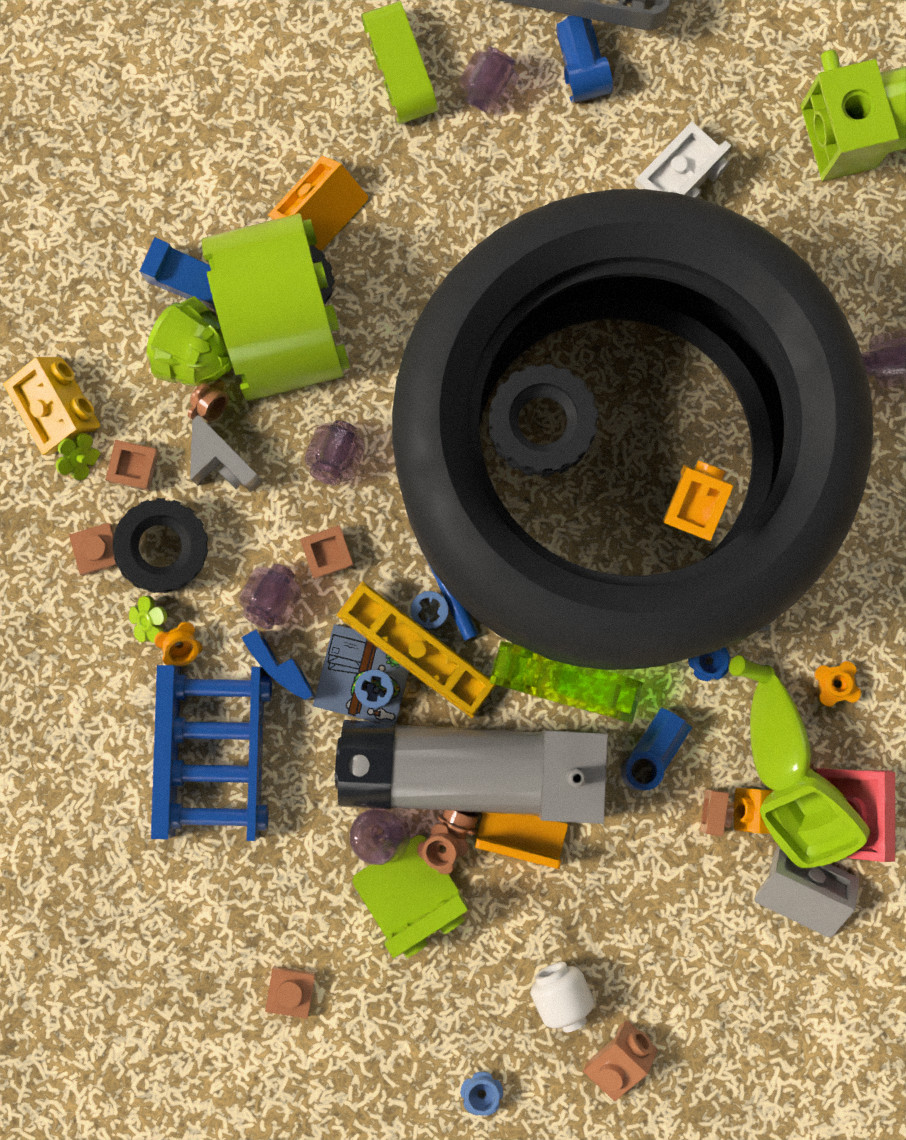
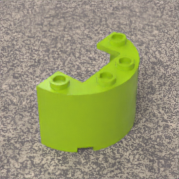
(274, 307)

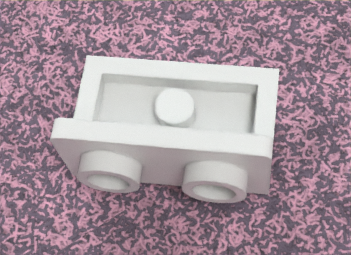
(686, 164)

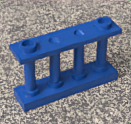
(171, 772)

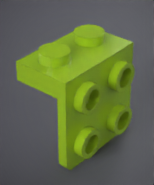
(410, 900)

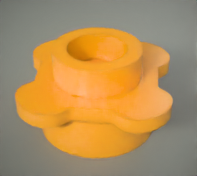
(183, 653)
(828, 692)

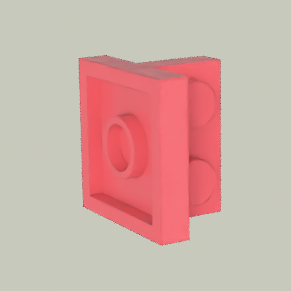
(873, 798)

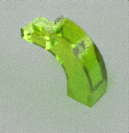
(566, 684)

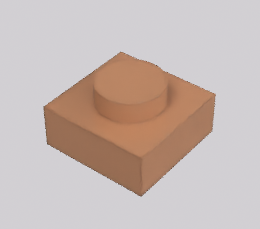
(132, 465)
(93, 548)
(327, 552)
(716, 812)
(290, 992)

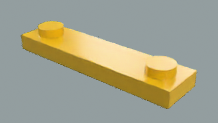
(416, 649)

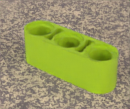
(400, 62)

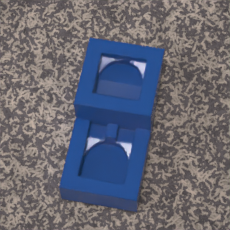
(286, 674)

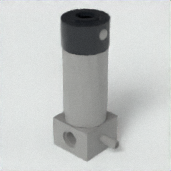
(472, 770)

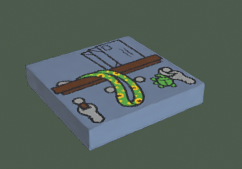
(344, 662)

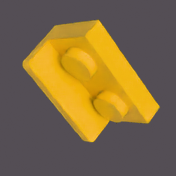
(50, 402)

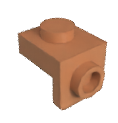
(622, 1061)

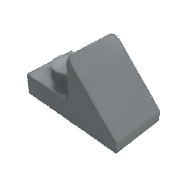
(211, 450)

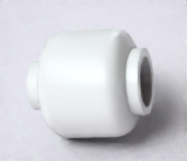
(562, 997)

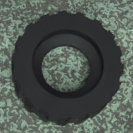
(543, 383)
(168, 514)

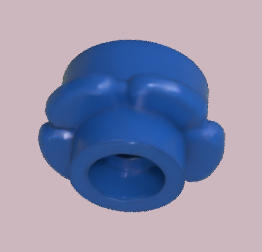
(716, 670)

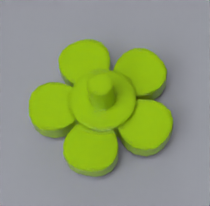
(77, 456)
(147, 619)

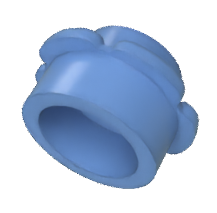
(476, 1104)

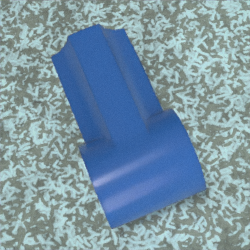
(584, 67)
(656, 747)

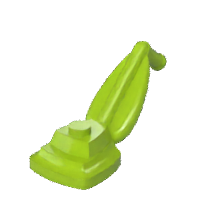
(804, 810)

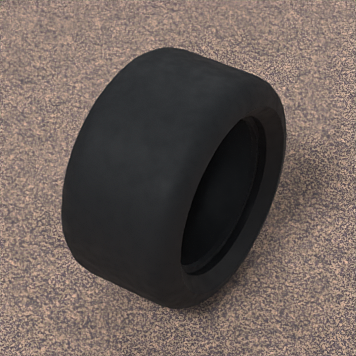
(729, 295)

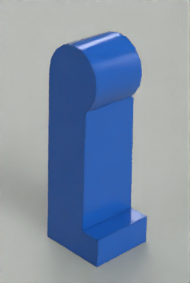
(177, 272)

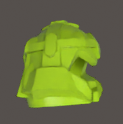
(188, 345)

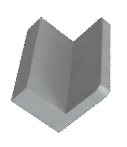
(810, 896)

